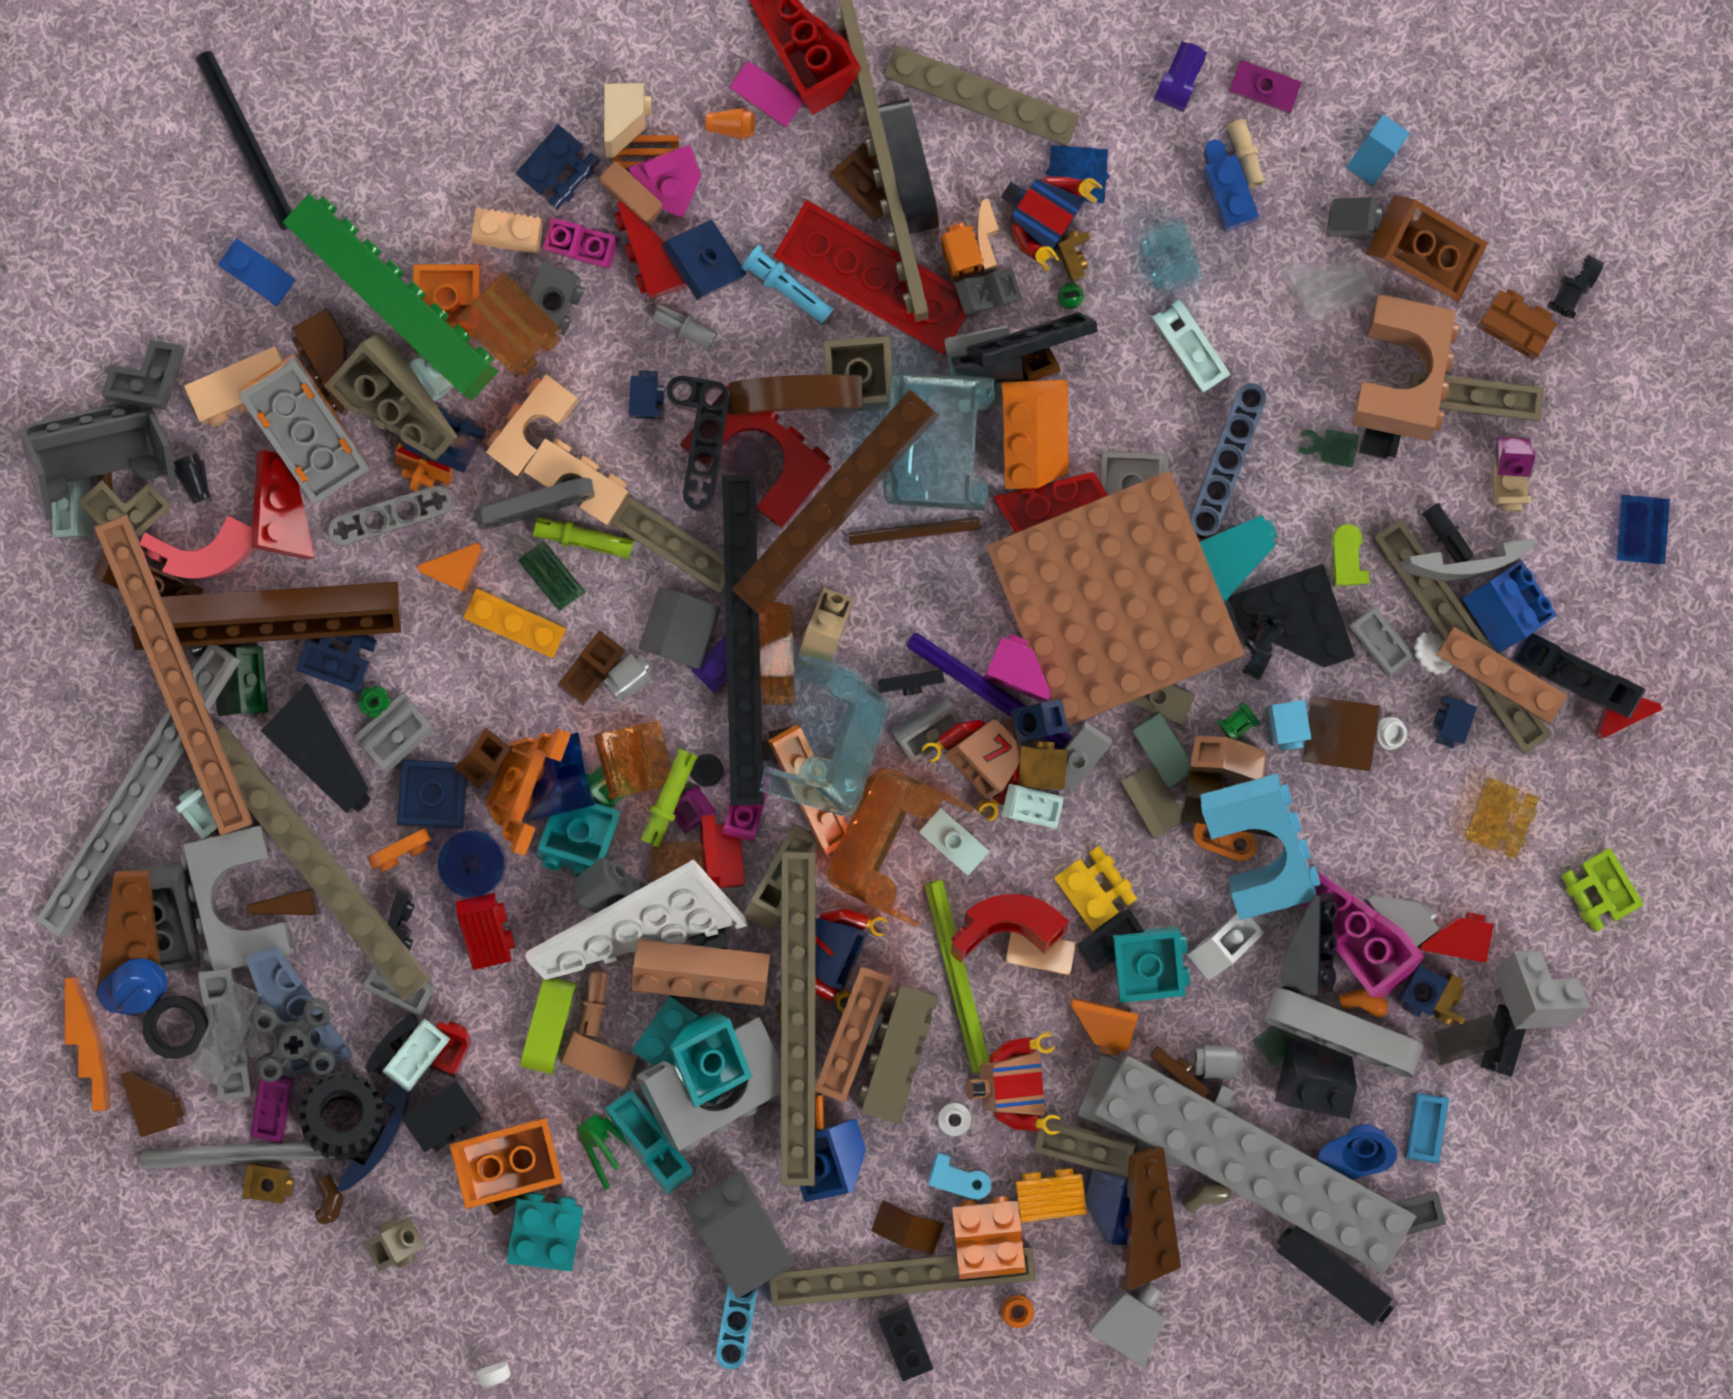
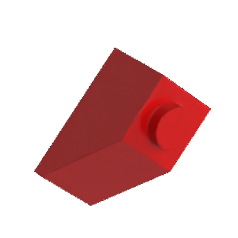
(1462, 938)

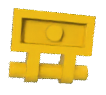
(1086, 893)

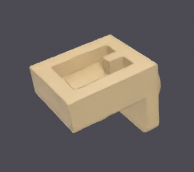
(1509, 491)

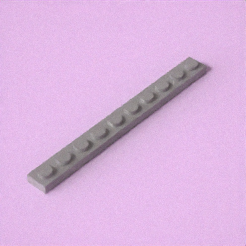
(130, 802)

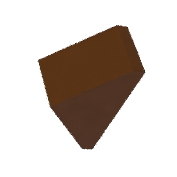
(1040, 365)
(907, 1227)

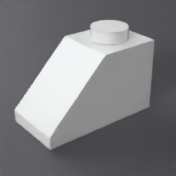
(1225, 945)

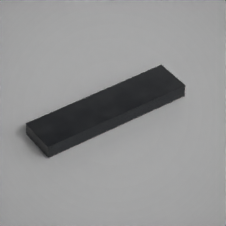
(1031, 339)

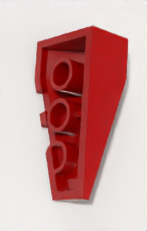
(810, 50)

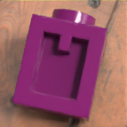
(1514, 456)

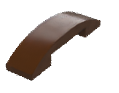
(796, 393)

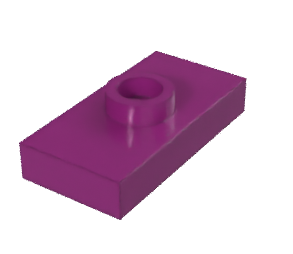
(1265, 86)
(272, 1109)

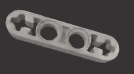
(391, 519)

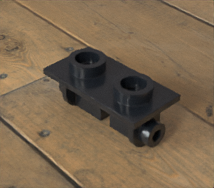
(1504, 1057)

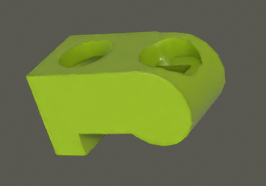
(1345, 557)

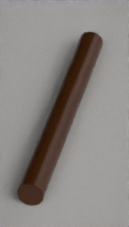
(914, 531)

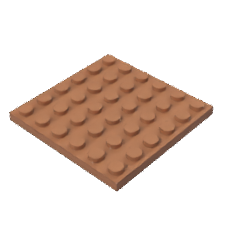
(1116, 598)

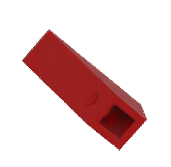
(657, 270)

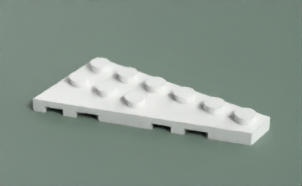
(662, 911)

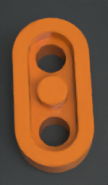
(1225, 844)
(387, 857)

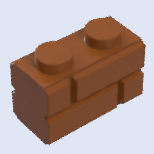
(1517, 323)

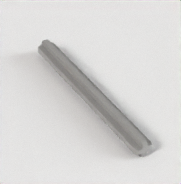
(229, 1154)

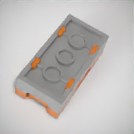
(304, 429)

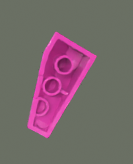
(1370, 943)

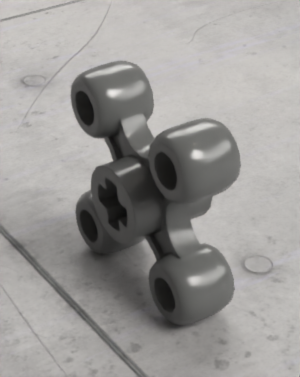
(302, 1049)

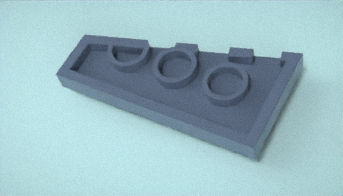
(287, 995)

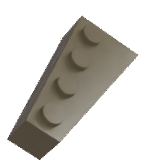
(898, 1054)

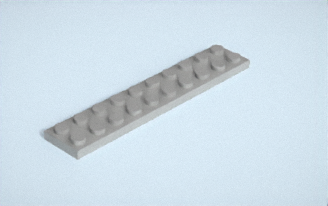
(1255, 1164)

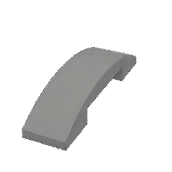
(1432, 565)
(212, 987)

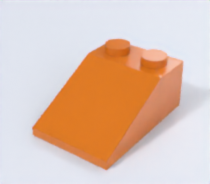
(506, 1163)

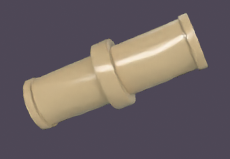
(1246, 153)

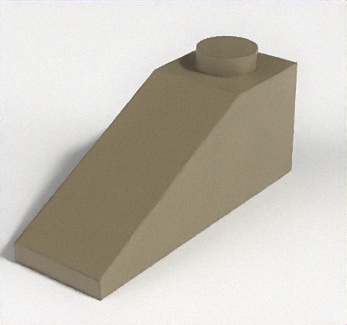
(766, 902)

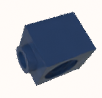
(1039, 720)
(1436, 987)

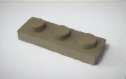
(1086, 1148)

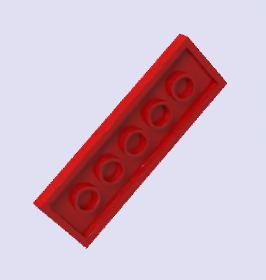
(867, 275)

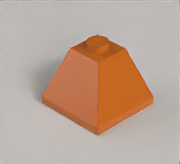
(1105, 1025)

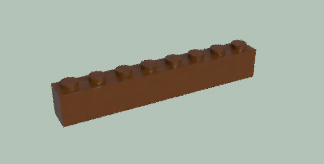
(835, 502)
(283, 614)

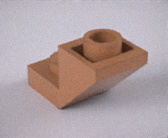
(1228, 756)

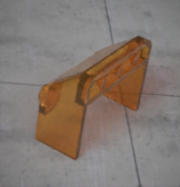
(872, 831)

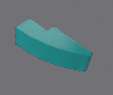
(648, 1142)

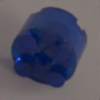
(455, 871)

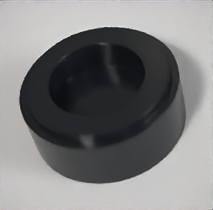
(707, 770)

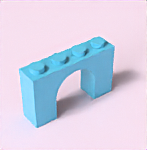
(1263, 806)

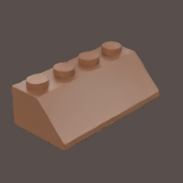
(700, 972)

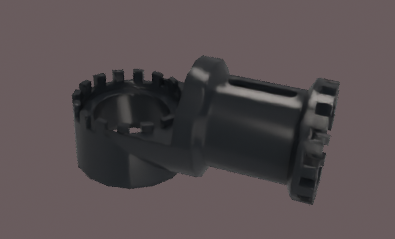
(1572, 289)
(1261, 643)

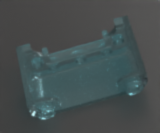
(941, 462)

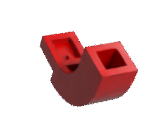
(1009, 913)

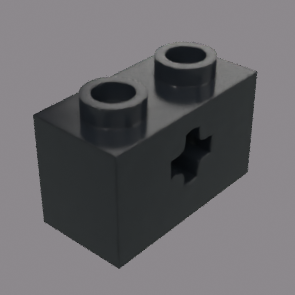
(905, 1342)

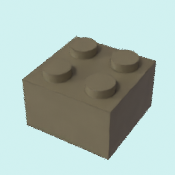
(864, 357)

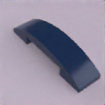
(360, 1169)

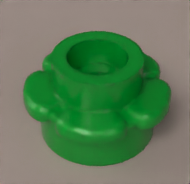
(377, 693)

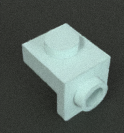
(197, 812)

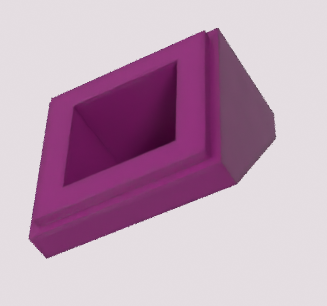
(691, 808)

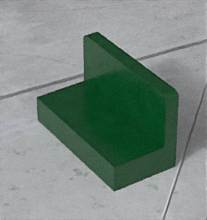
(247, 685)

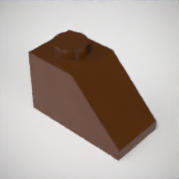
(152, 1104)

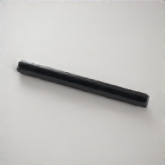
(244, 136)

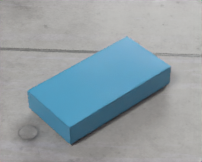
(1427, 1128)

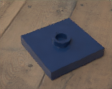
(704, 259)
(431, 795)

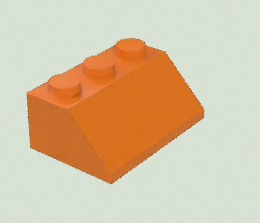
(1034, 432)

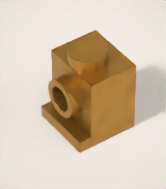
(254, 1179)

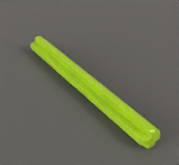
(957, 975)

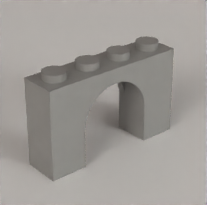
(207, 863)
(685, 1124)

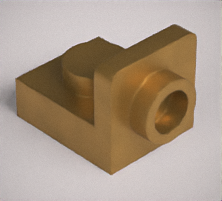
(1073, 261)
(1451, 996)

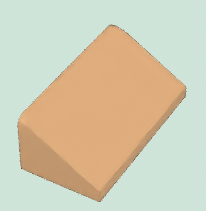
(1056, 959)

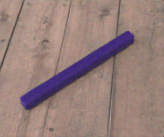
(973, 681)

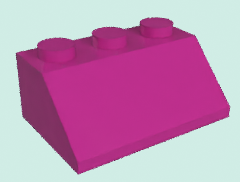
(1017, 669)

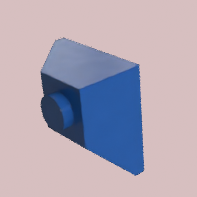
(837, 1160)

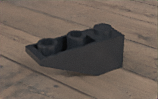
(1311, 952)

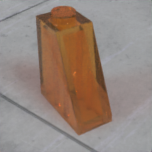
(777, 655)

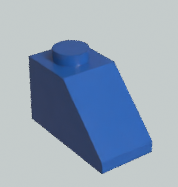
(256, 272)

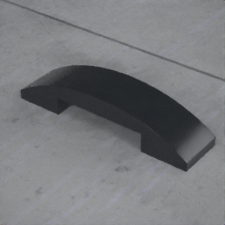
(1580, 677)

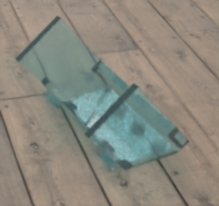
(838, 782)

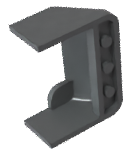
(94, 445)

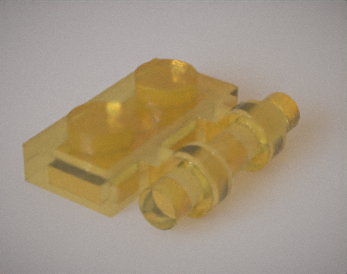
(1492, 814)

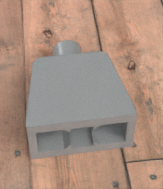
(1131, 1323)

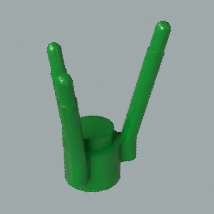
(594, 1133)

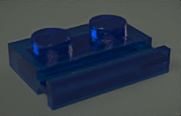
(1642, 529)

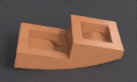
(598, 1059)

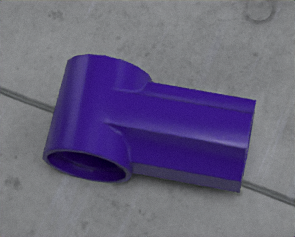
(1178, 82)

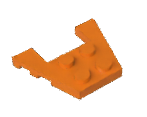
(515, 781)

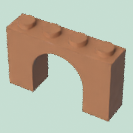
(1428, 333)

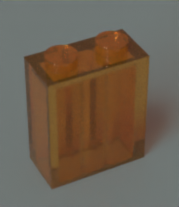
(510, 325)

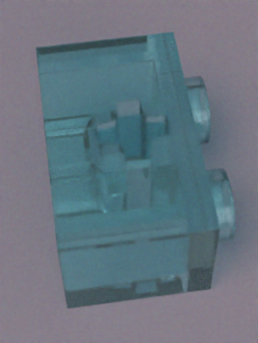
(1175, 237)

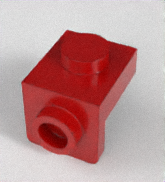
(454, 1052)

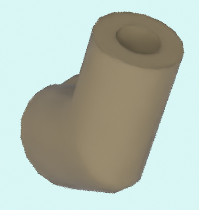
(1207, 1194)

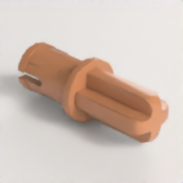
(594, 1003)

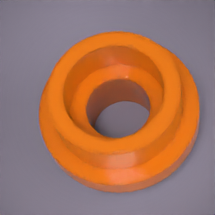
(1017, 1322)

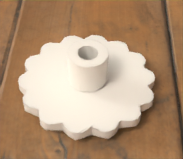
(1426, 649)

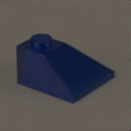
(1108, 1205)

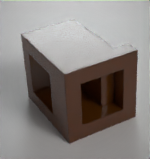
(482, 757)

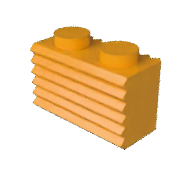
(1050, 1195)

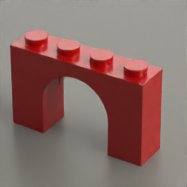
(802, 468)

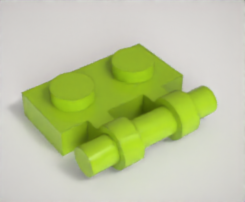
(1610, 884)

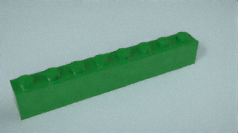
(391, 296)

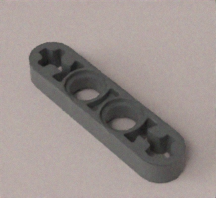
(535, 503)

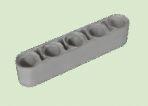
(1343, 1032)

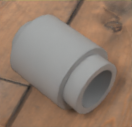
(629, 676)
(1218, 1062)

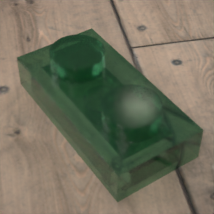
(551, 576)

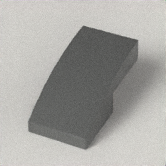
(988, 291)

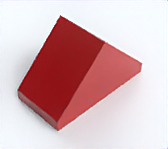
(1612, 722)

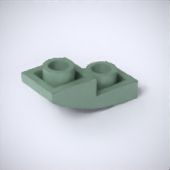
(1163, 749)

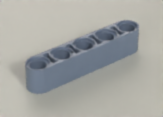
(1238, 448)

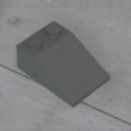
(173, 916)
(739, 1234)

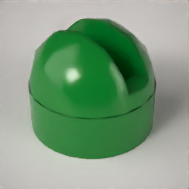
(1071, 302)

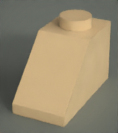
(624, 114)

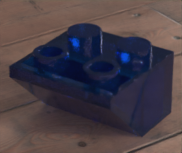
(564, 783)

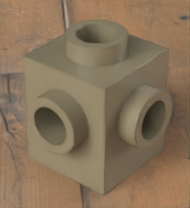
(394, 1244)

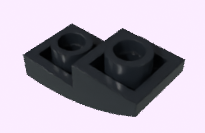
(401, 911)
(386, 1049)

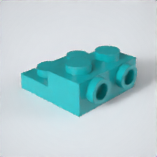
(578, 838)
(1151, 964)
(544, 1232)

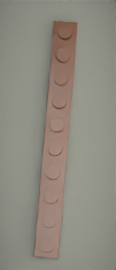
(173, 674)

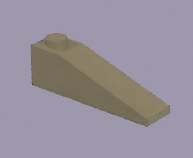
(387, 391)

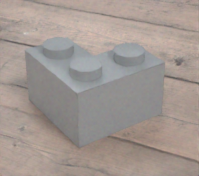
(1535, 997)

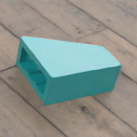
(1238, 552)

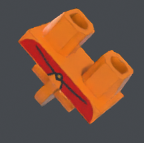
(421, 469)

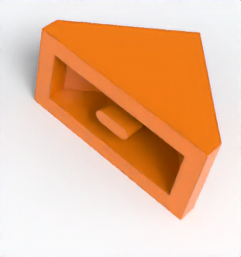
(454, 568)

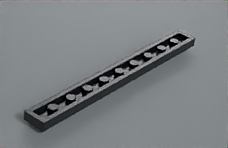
(742, 643)

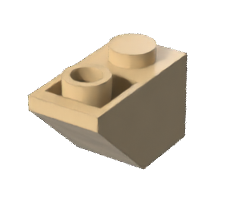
(826, 625)

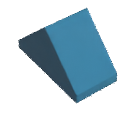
(1377, 150)

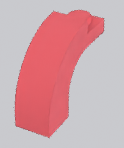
(216, 559)

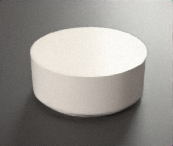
(493, 1374)

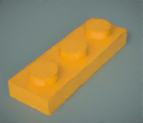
(514, 623)

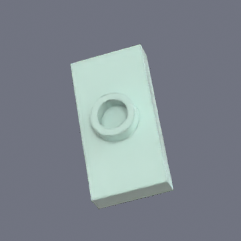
(1032, 806)
(954, 841)
(416, 1055)

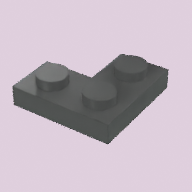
(152, 383)

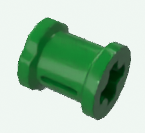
(1238, 722)

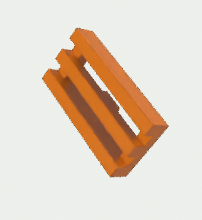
(647, 139)

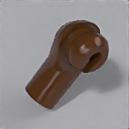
(332, 1200)

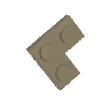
(143, 509)

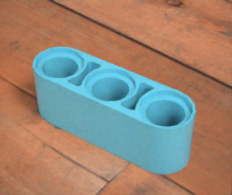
(736, 1335)

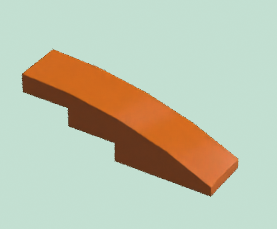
(83, 1030)

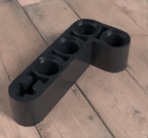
(909, 166)
(699, 444)

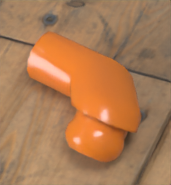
(1375, 1006)

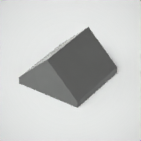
(679, 627)

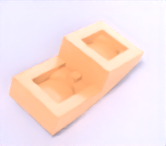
(986, 227)

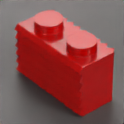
(484, 930)

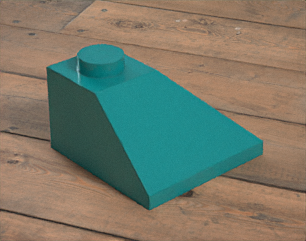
(709, 1058)

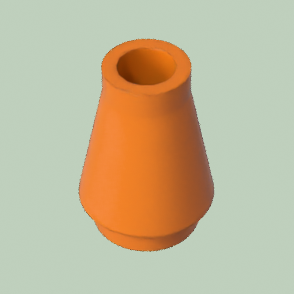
(732, 123)

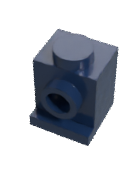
(646, 396)
(1453, 722)

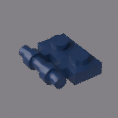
(550, 160)
(462, 449)
(335, 666)

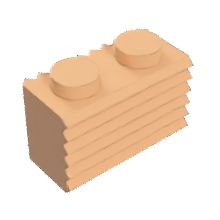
(507, 230)

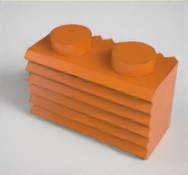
(961, 251)

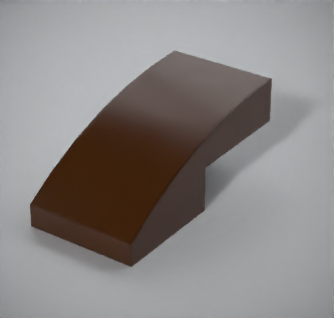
(591, 668)

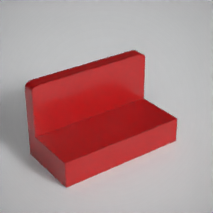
(721, 854)

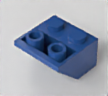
(1510, 606)

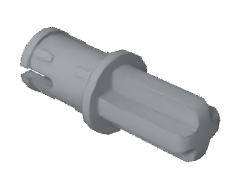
(684, 326)

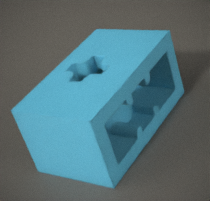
(1288, 724)

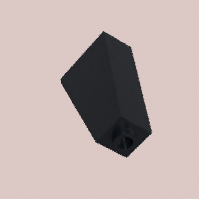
(317, 747)
(1336, 1276)

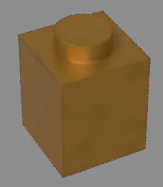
(1042, 766)

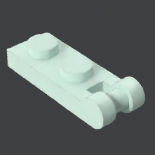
(1191, 347)

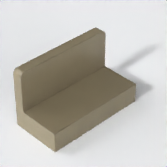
(1152, 801)

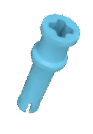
(774, 275)

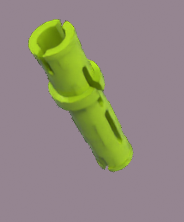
(577, 536)
(668, 798)

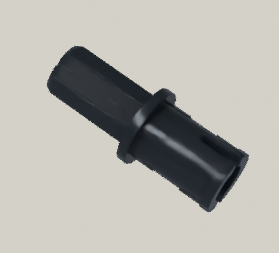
(1448, 533)

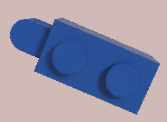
(1228, 187)

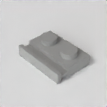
(394, 733)

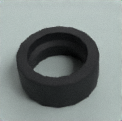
(150, 1026)

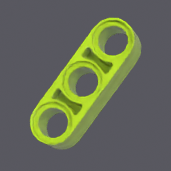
(548, 1025)

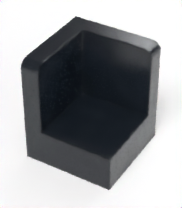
(1379, 444)

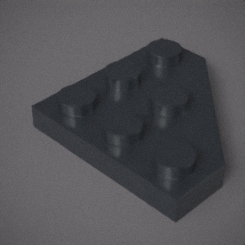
(1306, 609)

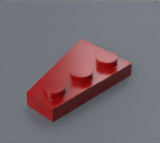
(1037, 505)
(279, 510)

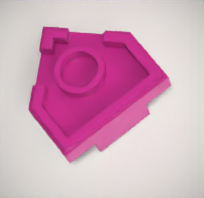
(670, 178)

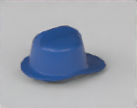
(133, 987)
(1359, 1152)

